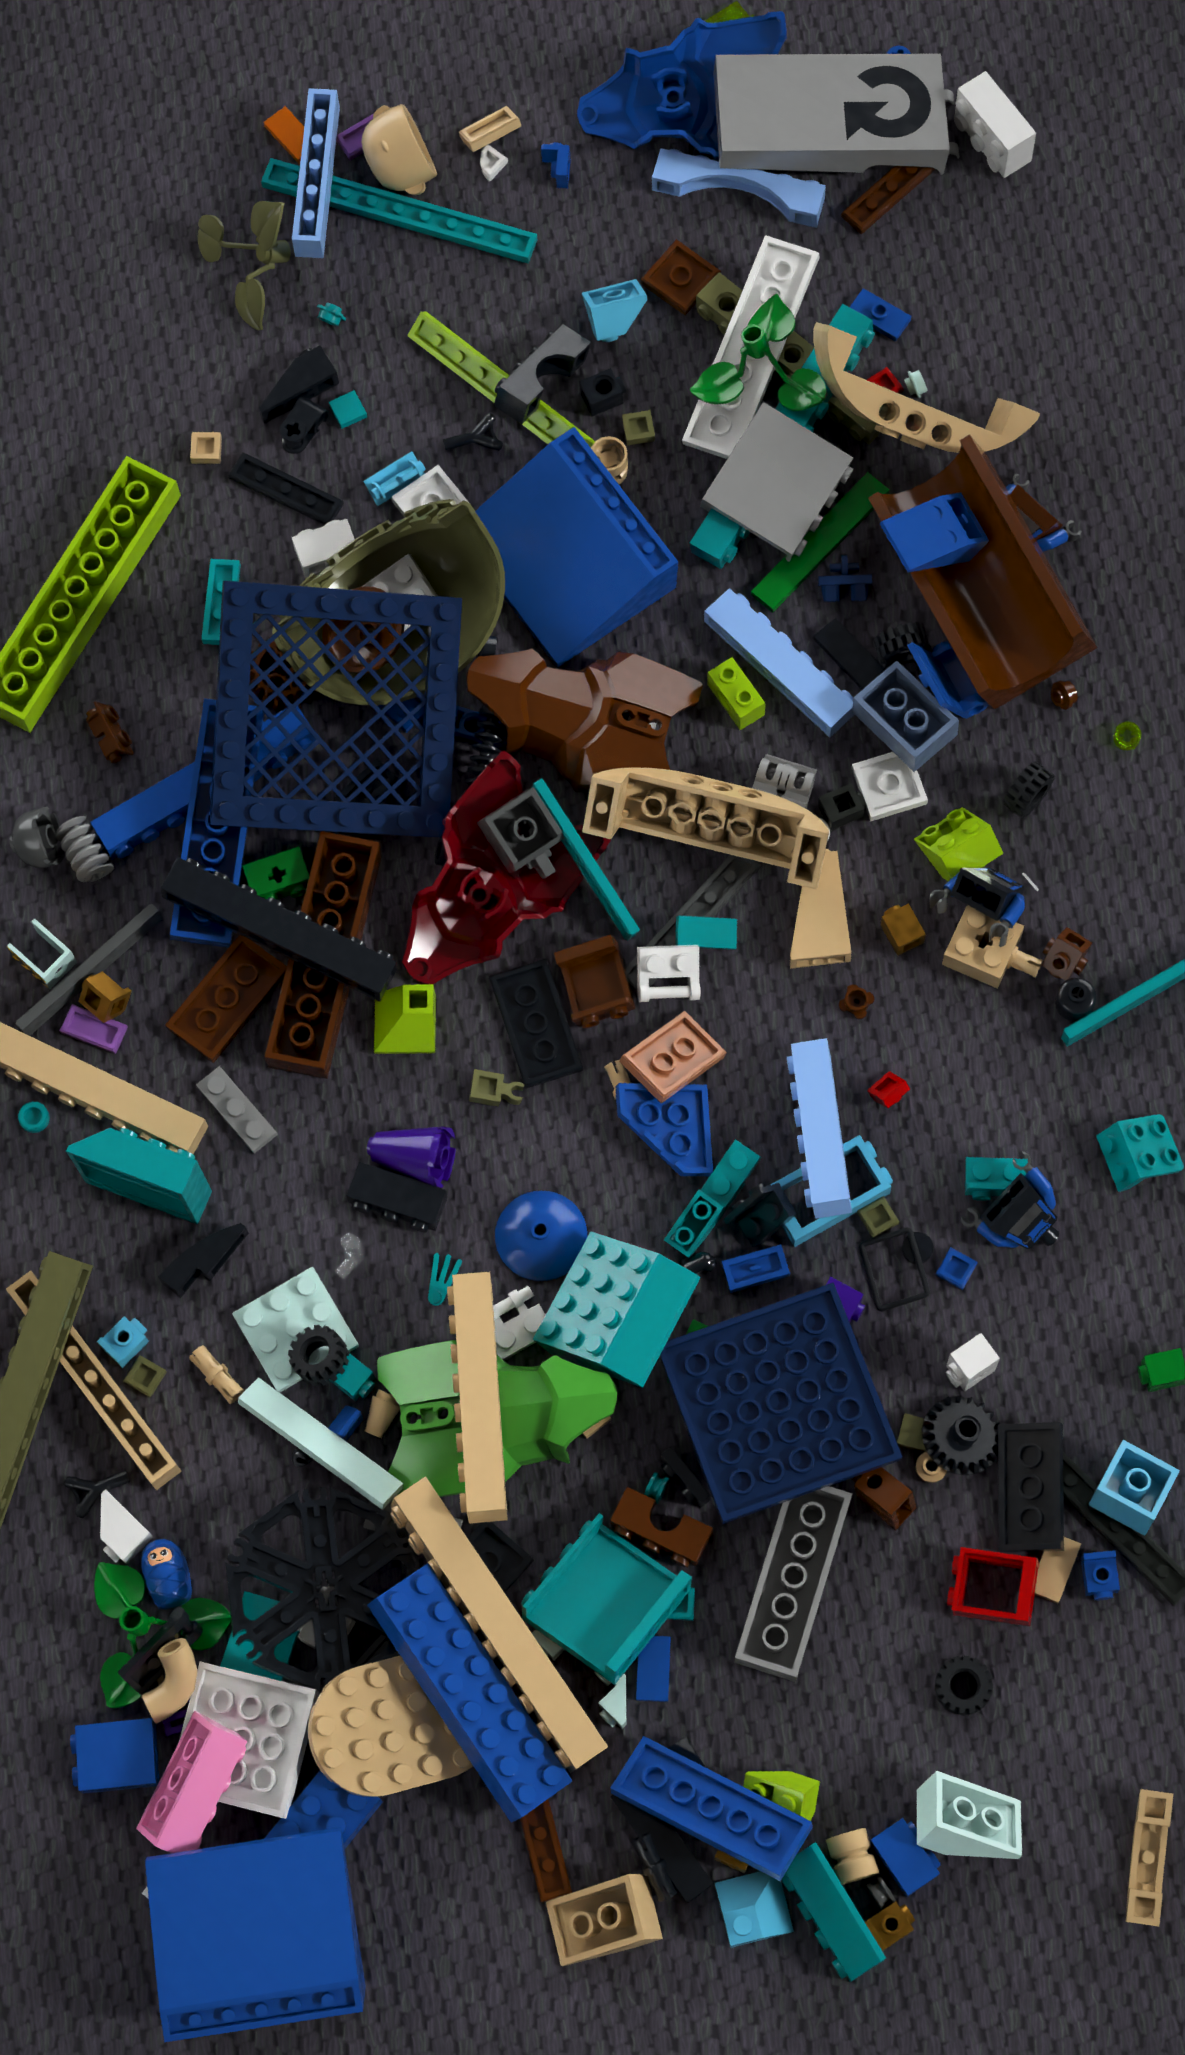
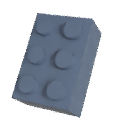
(905, 716)

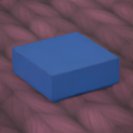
(956, 1268)

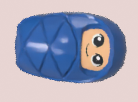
(166, 1574)

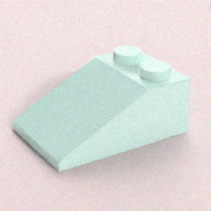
(967, 1819)

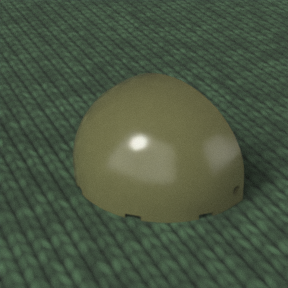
(456, 560)

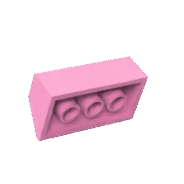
(192, 1785)

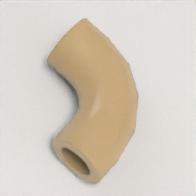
(178, 1682)

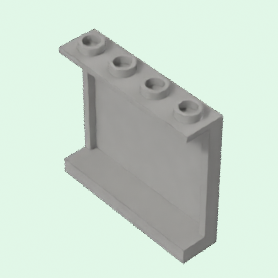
(778, 481)

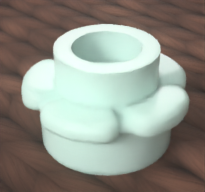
(915, 383)

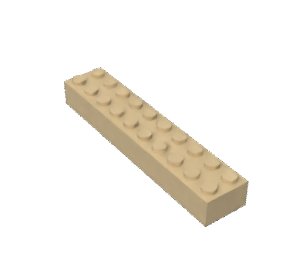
(497, 1624)

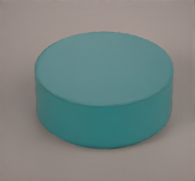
(33, 1117)

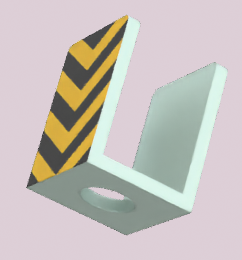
(49, 977)

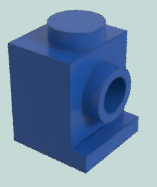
(1100, 1561)

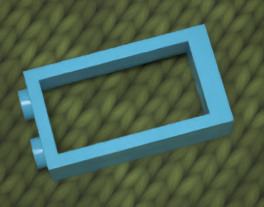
(882, 1177)

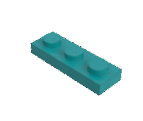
(219, 571)

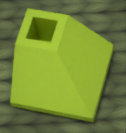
(406, 1020)
(785, 1789)

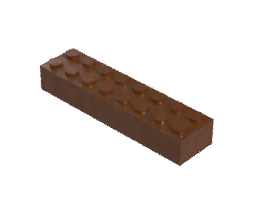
(310, 1002)

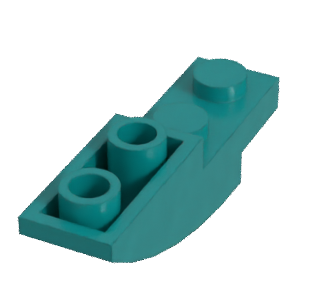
(713, 1199)

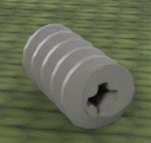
(81, 851)

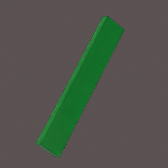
(827, 537)

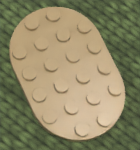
(381, 1732)

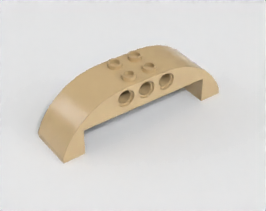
(865, 399)
(710, 817)

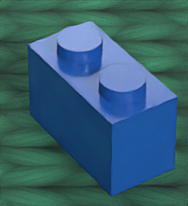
(903, 1858)

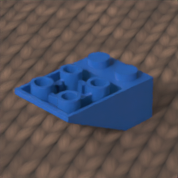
(935, 533)

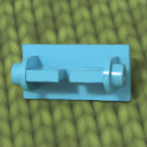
(394, 478)

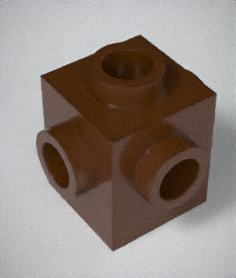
(1066, 954)

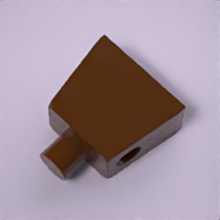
(890, 1500)

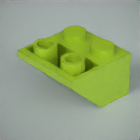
(959, 843)

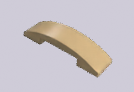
(1148, 1857)

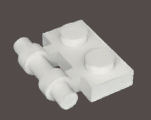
(519, 1331)

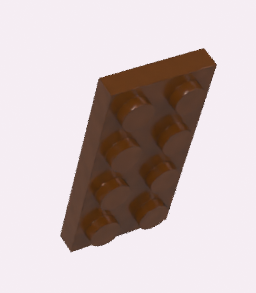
(227, 998)

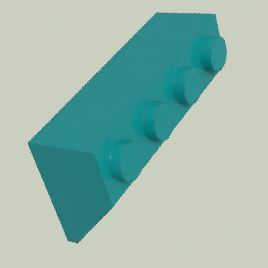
(833, 1913)

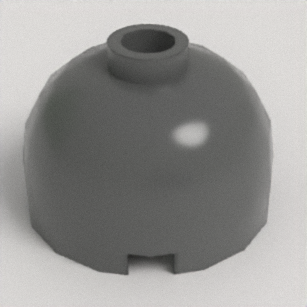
(32, 835)

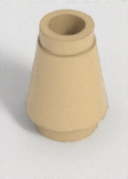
(381, 1413)

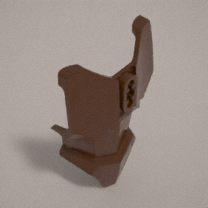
(578, 714)

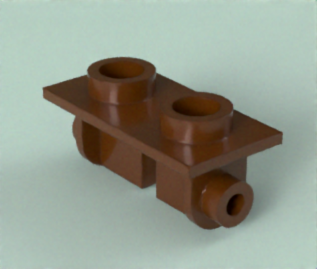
(104, 721)

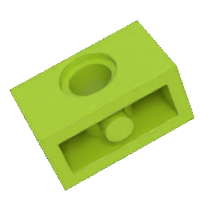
(736, 693)

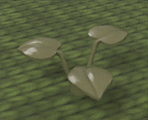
(265, 224)

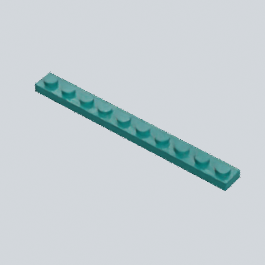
(411, 214)

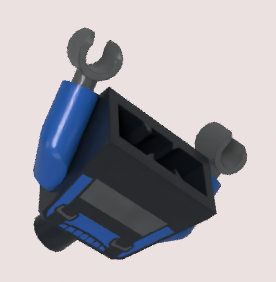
(988, 893)
(1020, 1213)

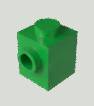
(1162, 1370)

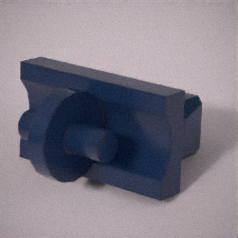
(858, 583)

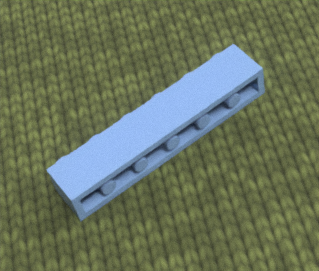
(315, 173)
(780, 662)
(820, 1129)

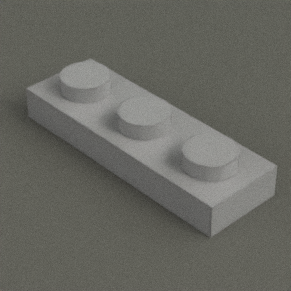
(236, 1109)

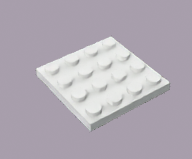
(274, 1723)

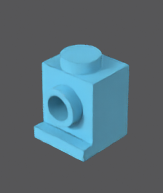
(124, 1351)

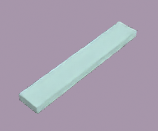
(320, 1443)

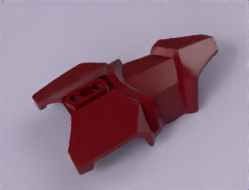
(474, 896)

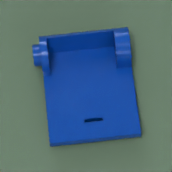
(948, 679)

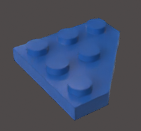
(674, 1129)

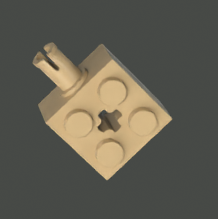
(991, 962)

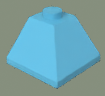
(614, 308)
(753, 1908)

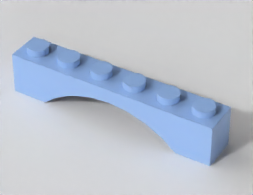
(683, 173)

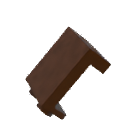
(595, 981)

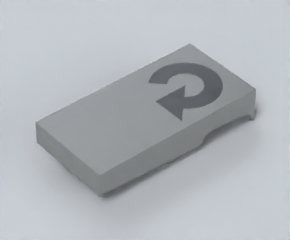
(831, 111)

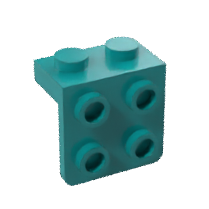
(1139, 1150)

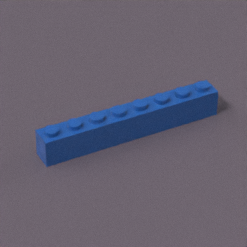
(168, 800)

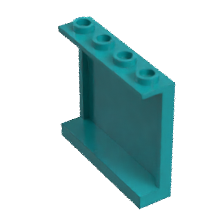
(604, 1600)

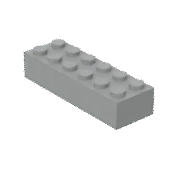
(792, 1582)

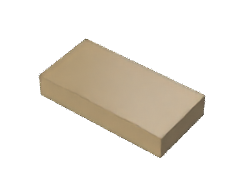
(489, 129)
(1055, 1570)

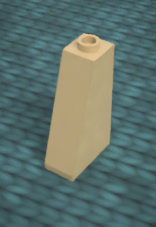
(821, 920)

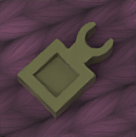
(489, 1089)

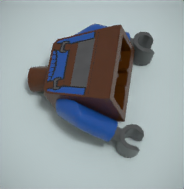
(1040, 522)

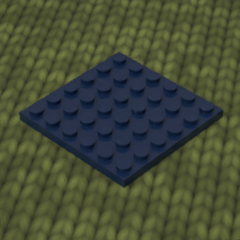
(778, 1403)

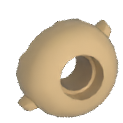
(397, 151)

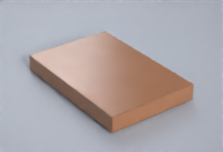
(672, 1057)

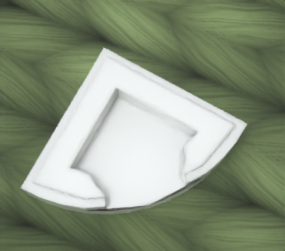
(491, 162)

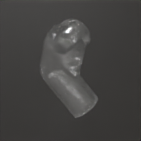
(352, 1255)

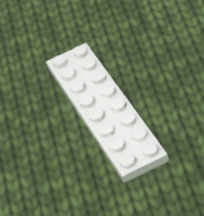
(778, 270)

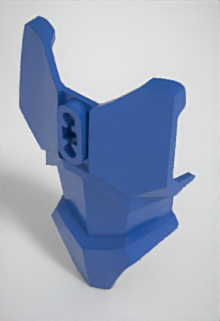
(673, 86)

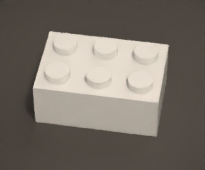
(994, 125)

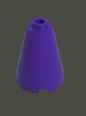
(415, 1153)

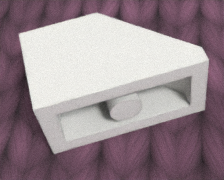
(120, 1530)

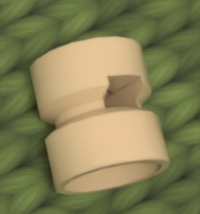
(613, 456)
(852, 1856)

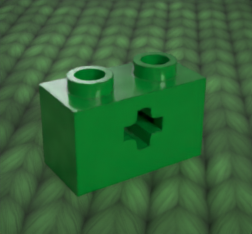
(288, 865)

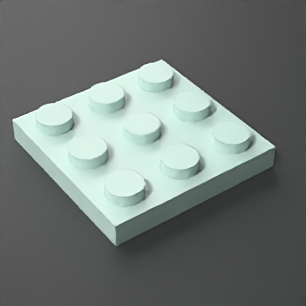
(280, 1315)

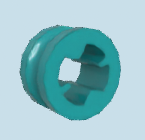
(656, 1487)

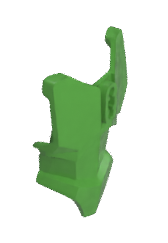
(539, 1411)

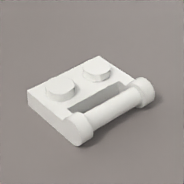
(668, 963)

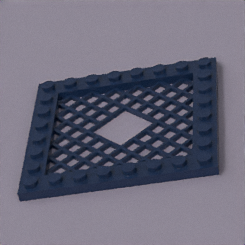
(238, 605)

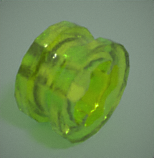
(1120, 729)

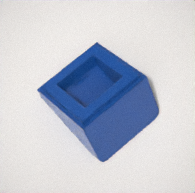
(346, 1422)

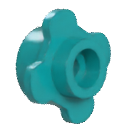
(330, 314)

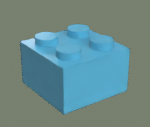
(1134, 1487)

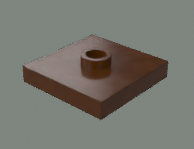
(679, 276)

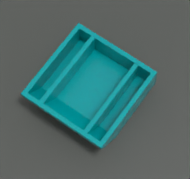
(143, 1172)
(616, 1309)

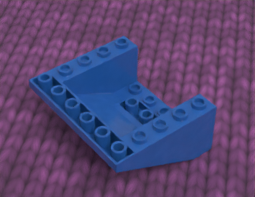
(574, 549)
(254, 1935)

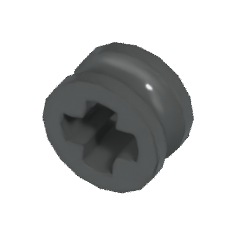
(880, 1893)

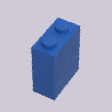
(115, 1756)

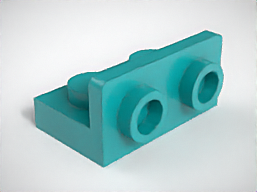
(990, 1176)

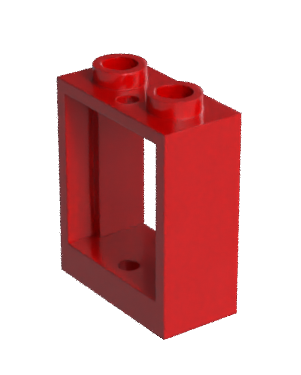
(1027, 1589)

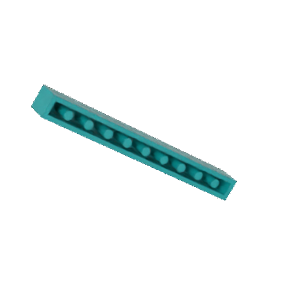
(718, 535)

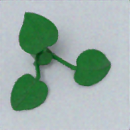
(771, 322)
(116, 1593)

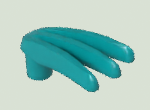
(438, 1289)

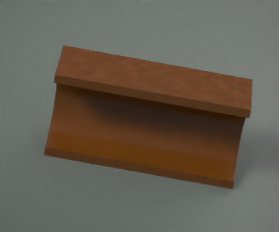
(1006, 603)

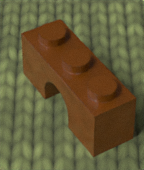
(683, 1543)

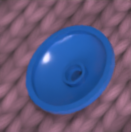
(544, 1255)

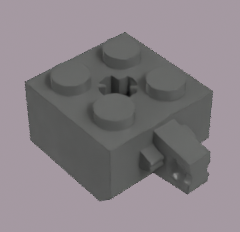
(533, 845)

